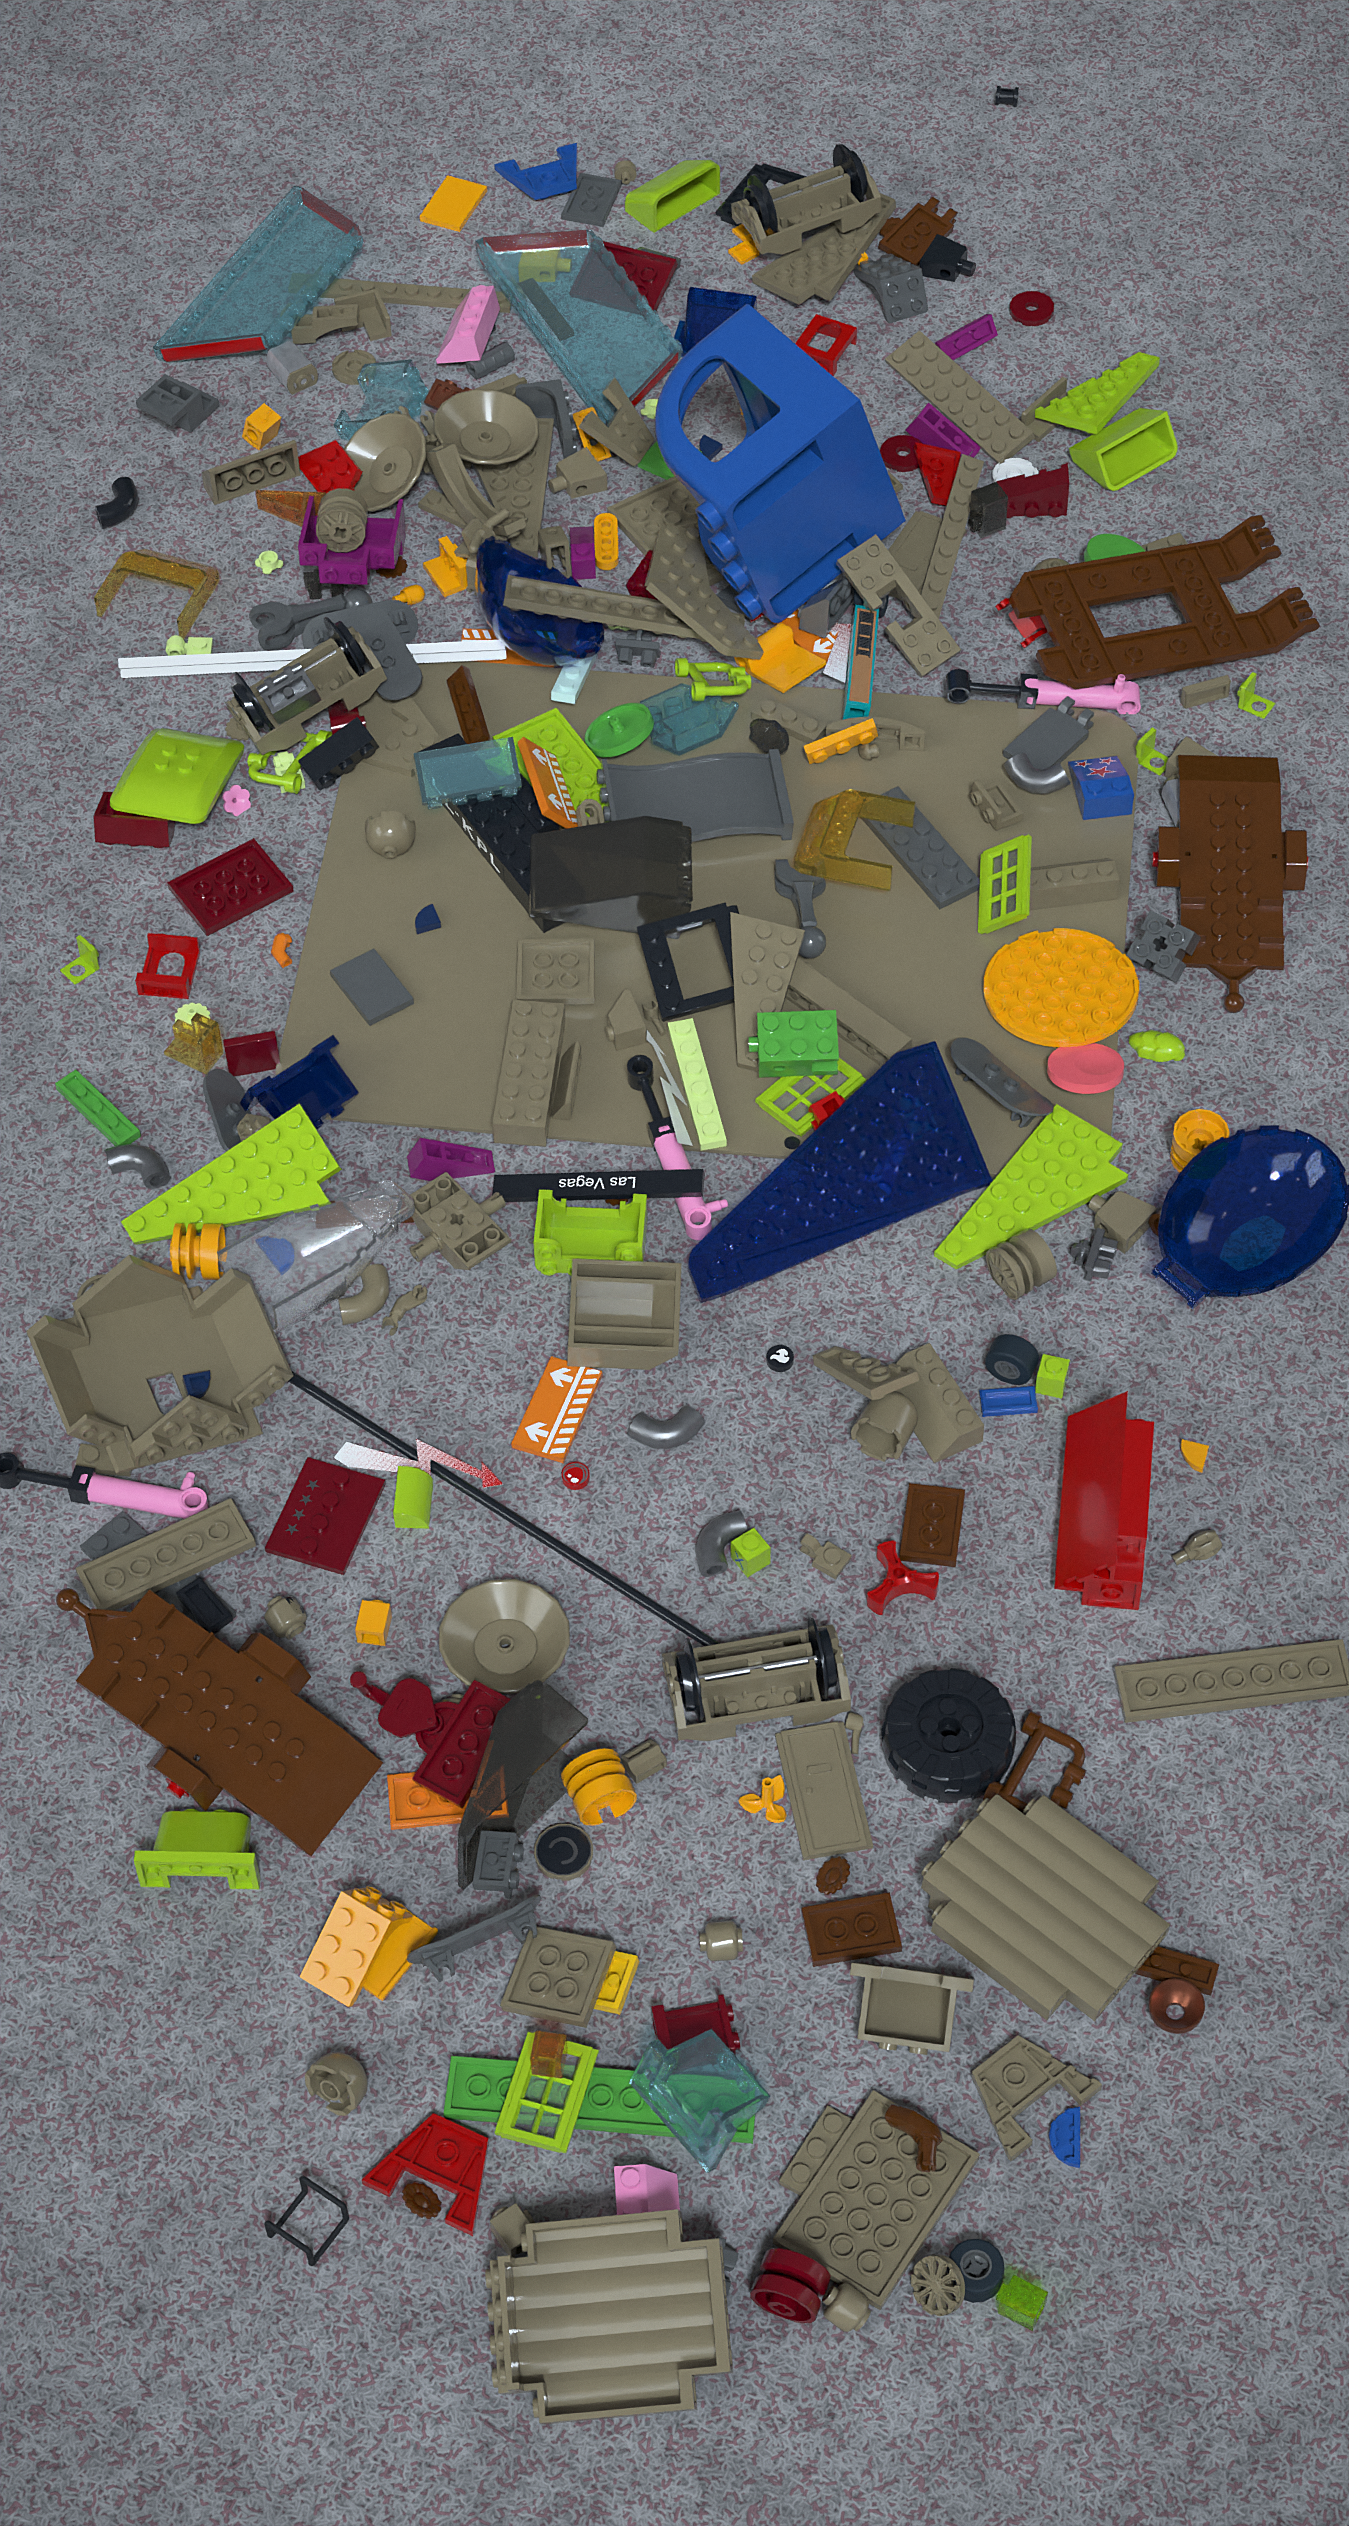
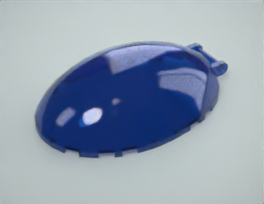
(530, 635)
(1250, 1214)

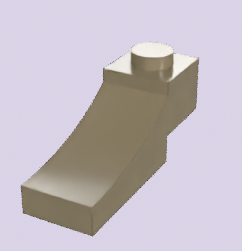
(324, 320)

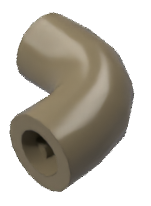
(370, 1299)

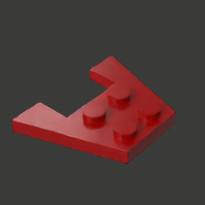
(443, 2156)

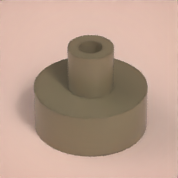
(625, 171)

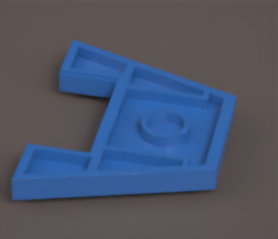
(544, 179)

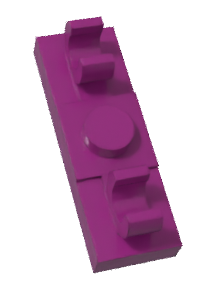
(968, 337)

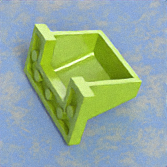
(200, 1846)

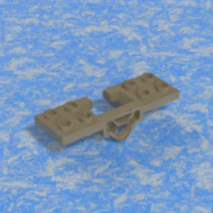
(877, 574)

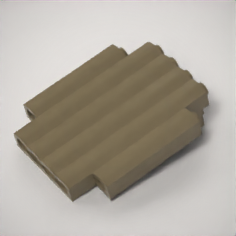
(1043, 1906)
(609, 2317)

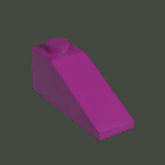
(936, 430)
(582, 552)
(433, 1158)

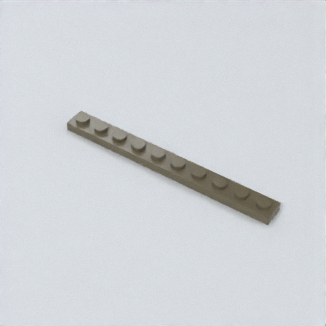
(408, 293)
(950, 533)

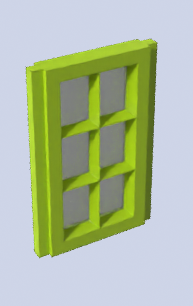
(1005, 884)
(792, 1095)
(545, 2108)

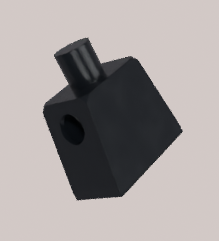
(946, 260)

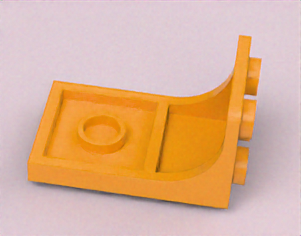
(352, 1942)

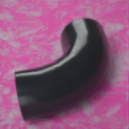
(121, 506)

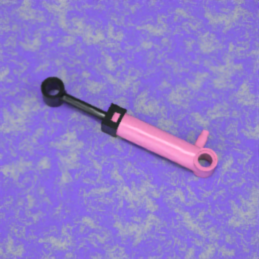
(1121, 696)
(670, 1151)
(88, 1487)

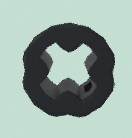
(1007, 96)

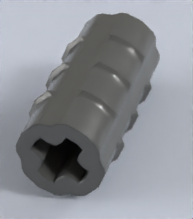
(491, 360)

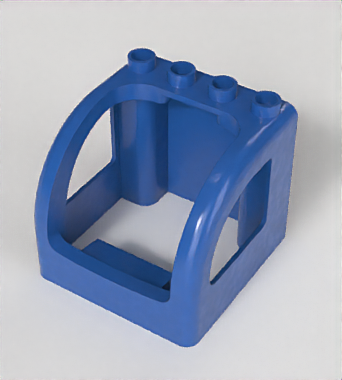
(798, 483)

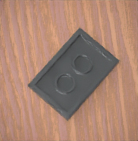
(591, 200)
(372, 987)

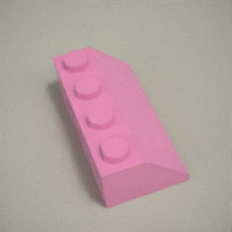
(470, 326)
(645, 2189)

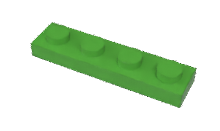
(97, 1109)

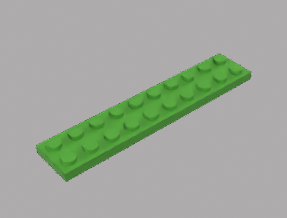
(610, 2104)

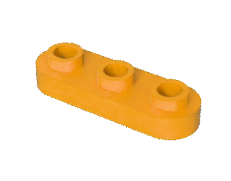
(606, 541)

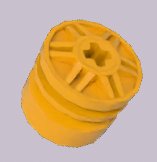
(1193, 1133)
(197, 1250)
(598, 1782)

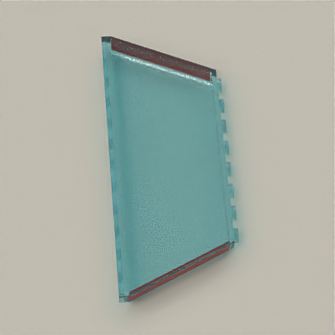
(266, 282)
(582, 312)

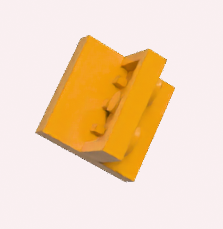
(447, 570)

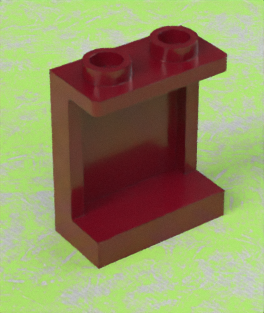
(686, 2023)

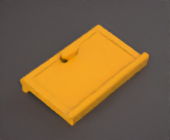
(392, 1960)

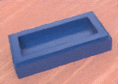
(1008, 1401)

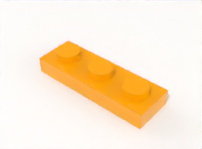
(841, 741)

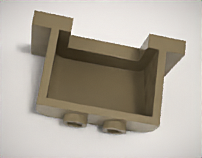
(908, 2007)

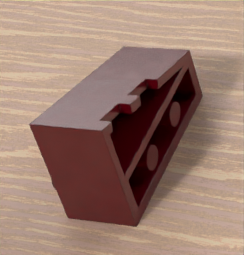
(1038, 494)

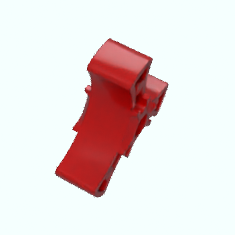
(899, 1580)

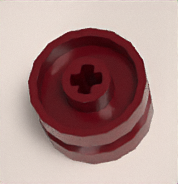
(790, 2285)

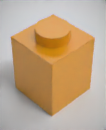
(373, 1622)

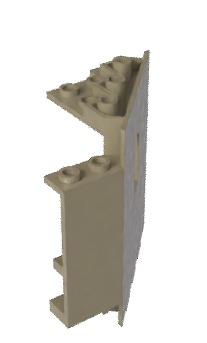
(150, 1325)

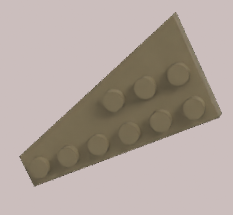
(762, 972)

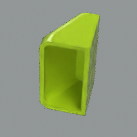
(674, 193)
(1127, 448)

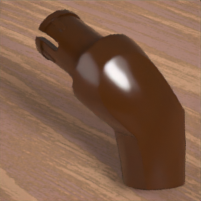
(921, 2130)

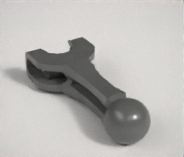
(290, 620)
(801, 891)

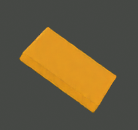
(453, 203)

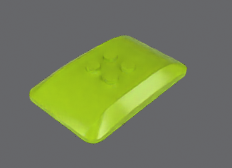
(176, 775)

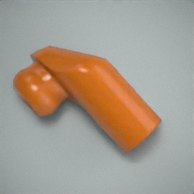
(280, 943)

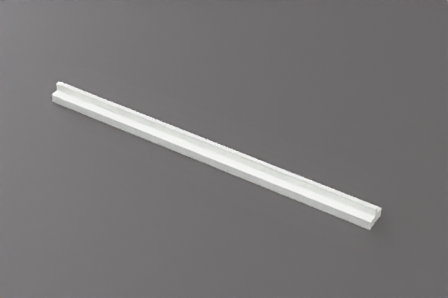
(275, 660)

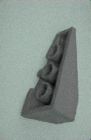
(826, 608)

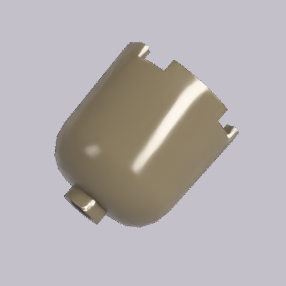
(886, 1426)

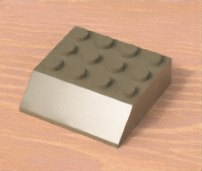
(623, 1313)

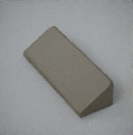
(567, 1083)

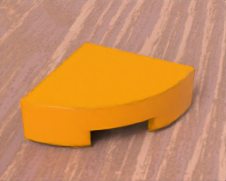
(1194, 1454)

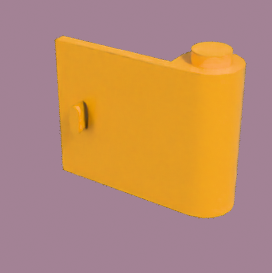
(782, 661)

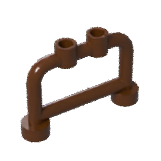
(1073, 1773)

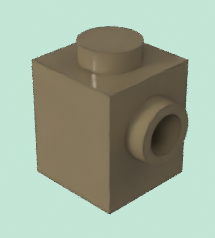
(507, 2228)

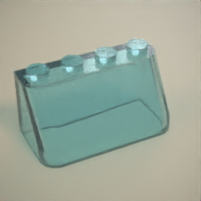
(467, 772)

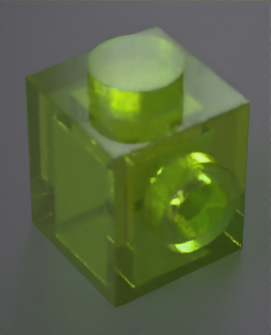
(1021, 2302)

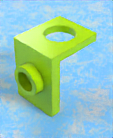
(1247, 697)
(1146, 752)
(87, 959)

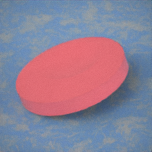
(1085, 1068)

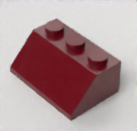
(129, 828)

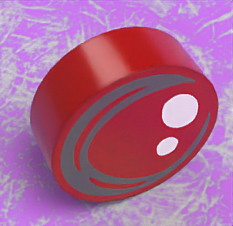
(575, 1475)

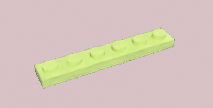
(696, 1084)

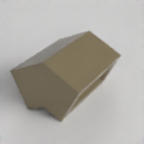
(644, 1761)

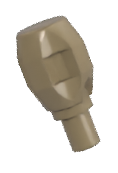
(1199, 1547)

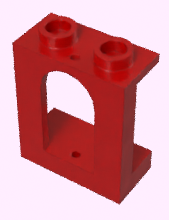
(842, 332)
(170, 986)

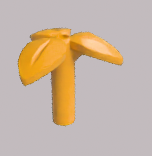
(772, 1791)

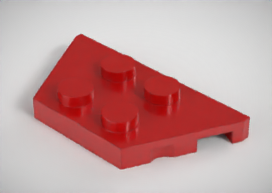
(330, 468)

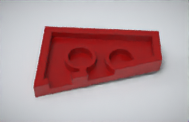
(938, 470)

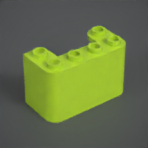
(587, 1233)

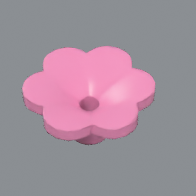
(236, 800)

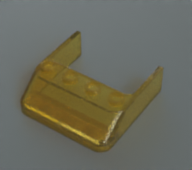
(165, 568)
(829, 832)

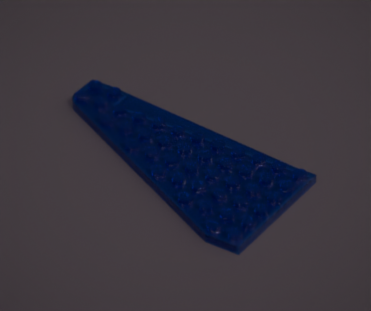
(869, 1165)

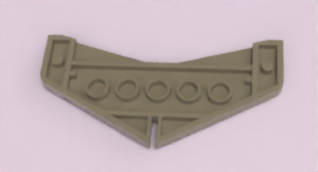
(681, 583)

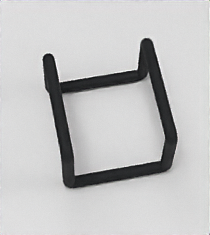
(272, 2229)

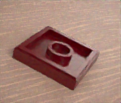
(251, 1053)

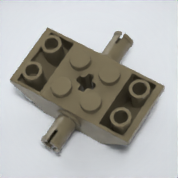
(456, 1224)

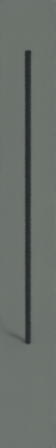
(506, 1513)

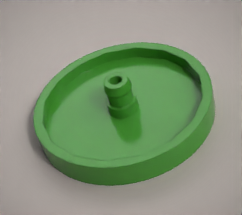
(1110, 545)
(619, 730)

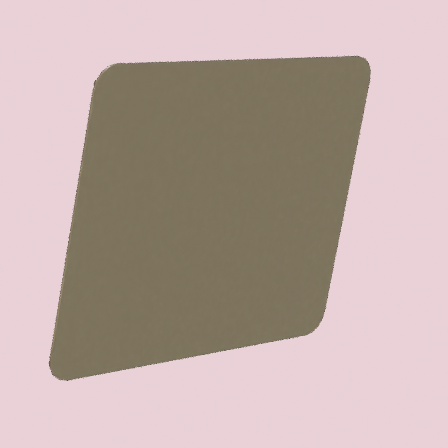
(887, 948)

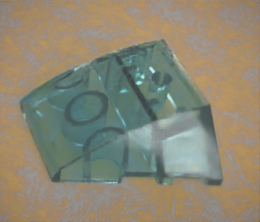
(686, 723)

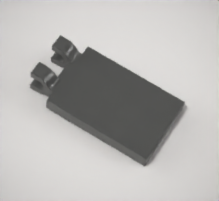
(1052, 736)

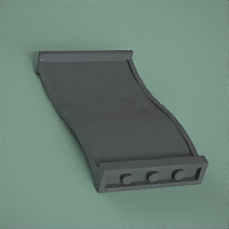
(706, 792)

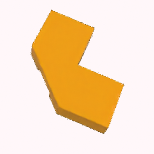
(747, 249)

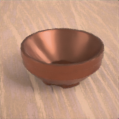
(1176, 1993)

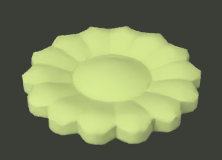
(188, 1011)

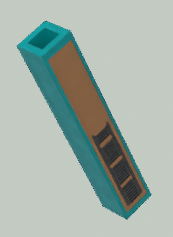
(860, 663)

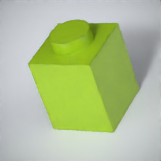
(1052, 1376)
(750, 1552)

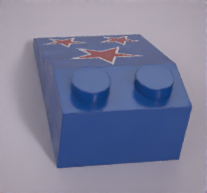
(1102, 787)

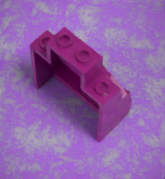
(378, 550)

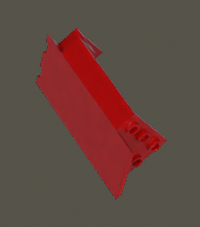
(1104, 1505)

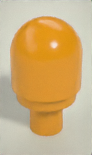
(411, 594)

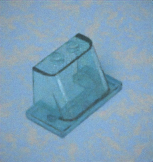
(699, 2093)

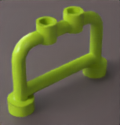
(701, 688)
(290, 779)

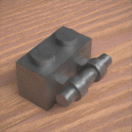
(288, 693)

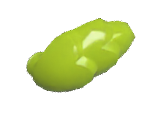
(1157, 1045)

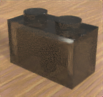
(988, 510)

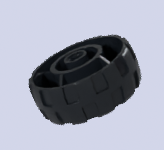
(948, 1735)

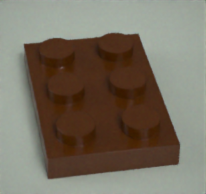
(932, 1525)
(851, 1929)

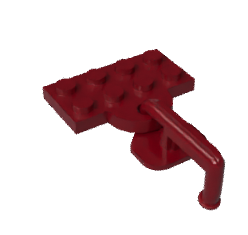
(453, 1744)

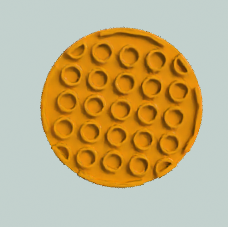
(1061, 988)

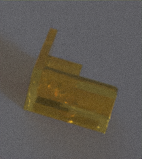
(196, 1044)

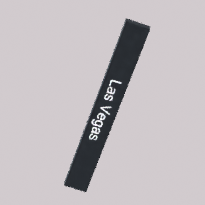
(601, 1185)

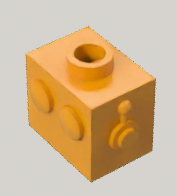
(261, 426)

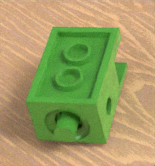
(796, 1043)

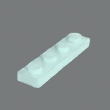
(571, 681)

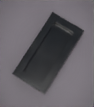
(204, 1606)

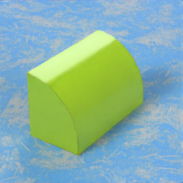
(412, 1498)

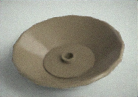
(487, 426)
(391, 458)
(500, 1615)

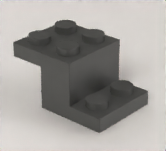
(177, 403)

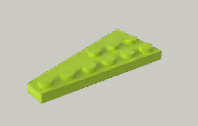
(1098, 400)

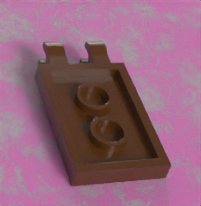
(917, 230)

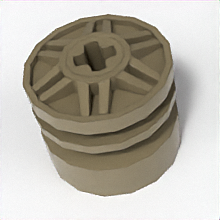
(342, 520)
(1021, 1263)

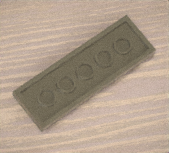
(166, 1556)

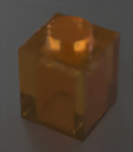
(549, 2054)

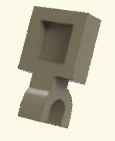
(827, 1559)

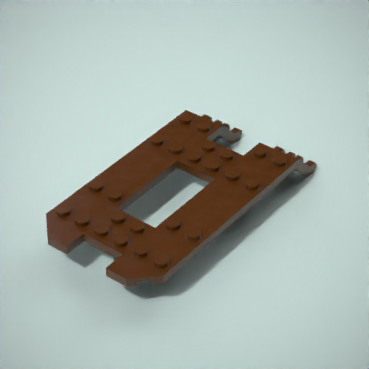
(1193, 576)

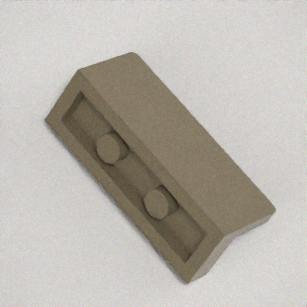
(1038, 426)

